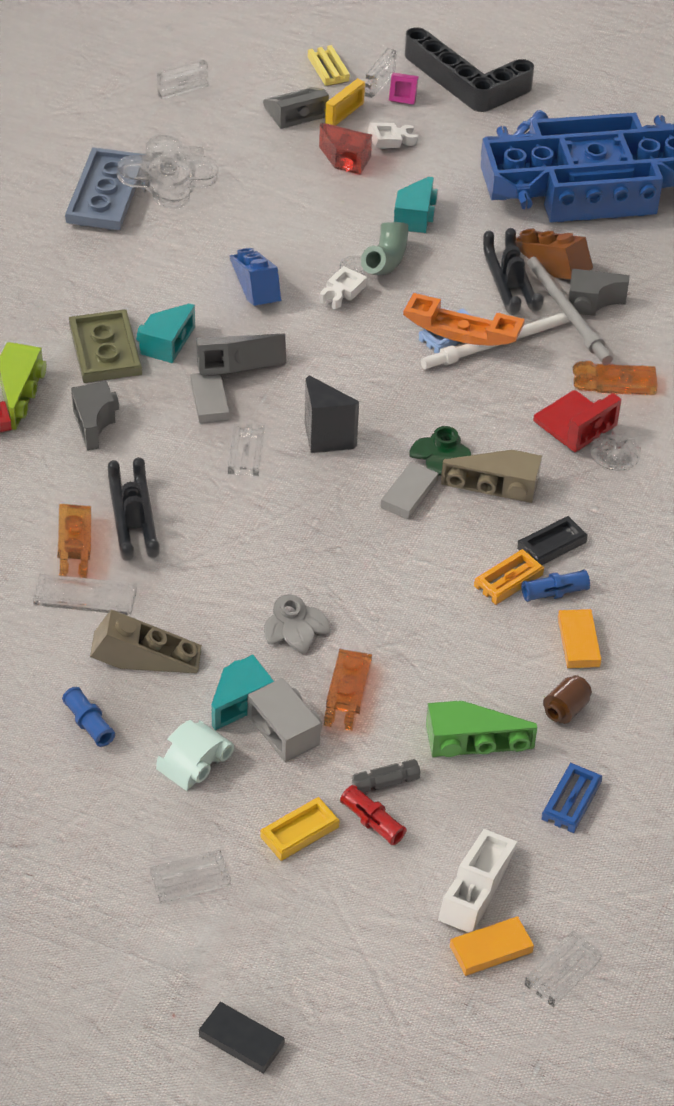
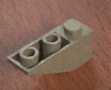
(499, 473)
(141, 646)

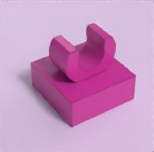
(403, 88)

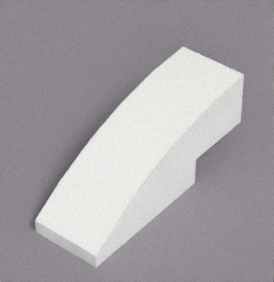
(476, 881)

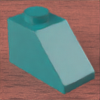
(166, 332)
(232, 692)

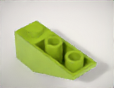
(19, 376)

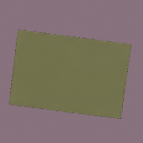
(105, 346)

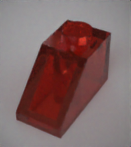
(345, 148)

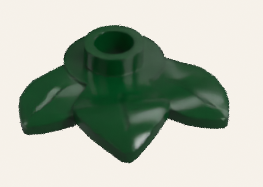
(442, 445)

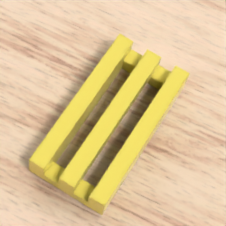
(333, 65)

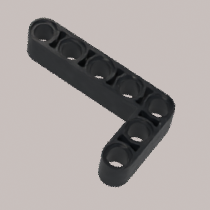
(461, 78)

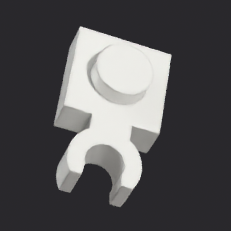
(389, 136)
(342, 285)

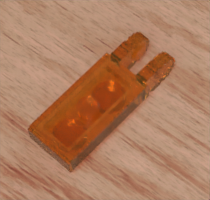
(615, 378)
(74, 537)
(347, 686)

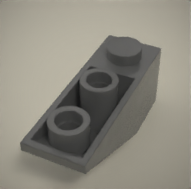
(239, 353)

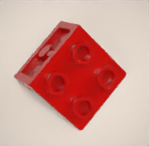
(578, 420)

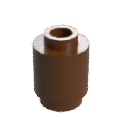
(567, 699)

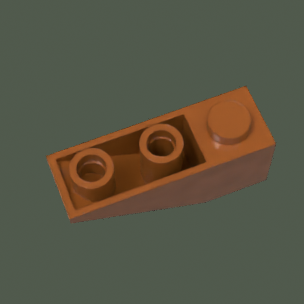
(556, 251)

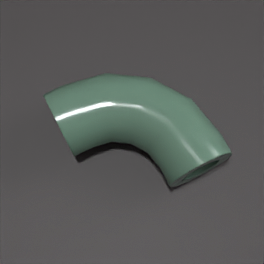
(390, 250)

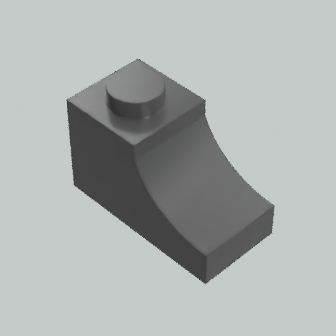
(596, 289)
(94, 410)

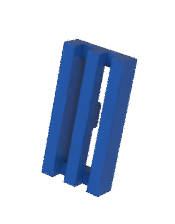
(562, 818)

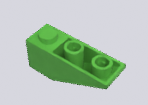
(472, 729)

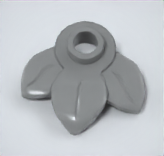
(296, 626)

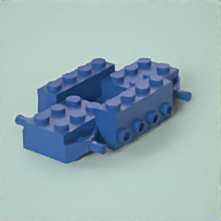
(583, 165)

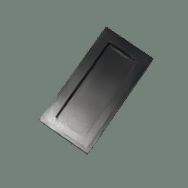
(553, 540)
(241, 1037)

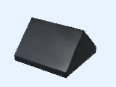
(329, 417)

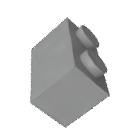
(284, 719)

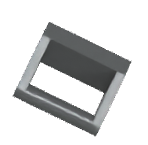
(297, 106)

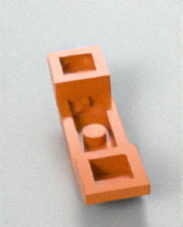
(460, 327)

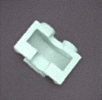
(192, 752)

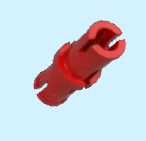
(373, 815)

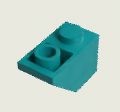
(415, 204)

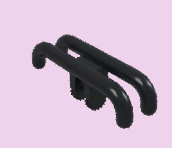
(510, 273)
(132, 509)

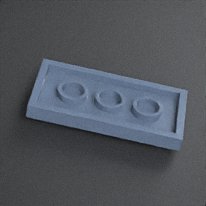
(99, 195)

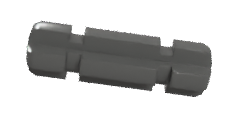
(387, 776)

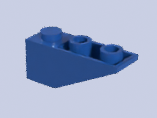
(256, 276)

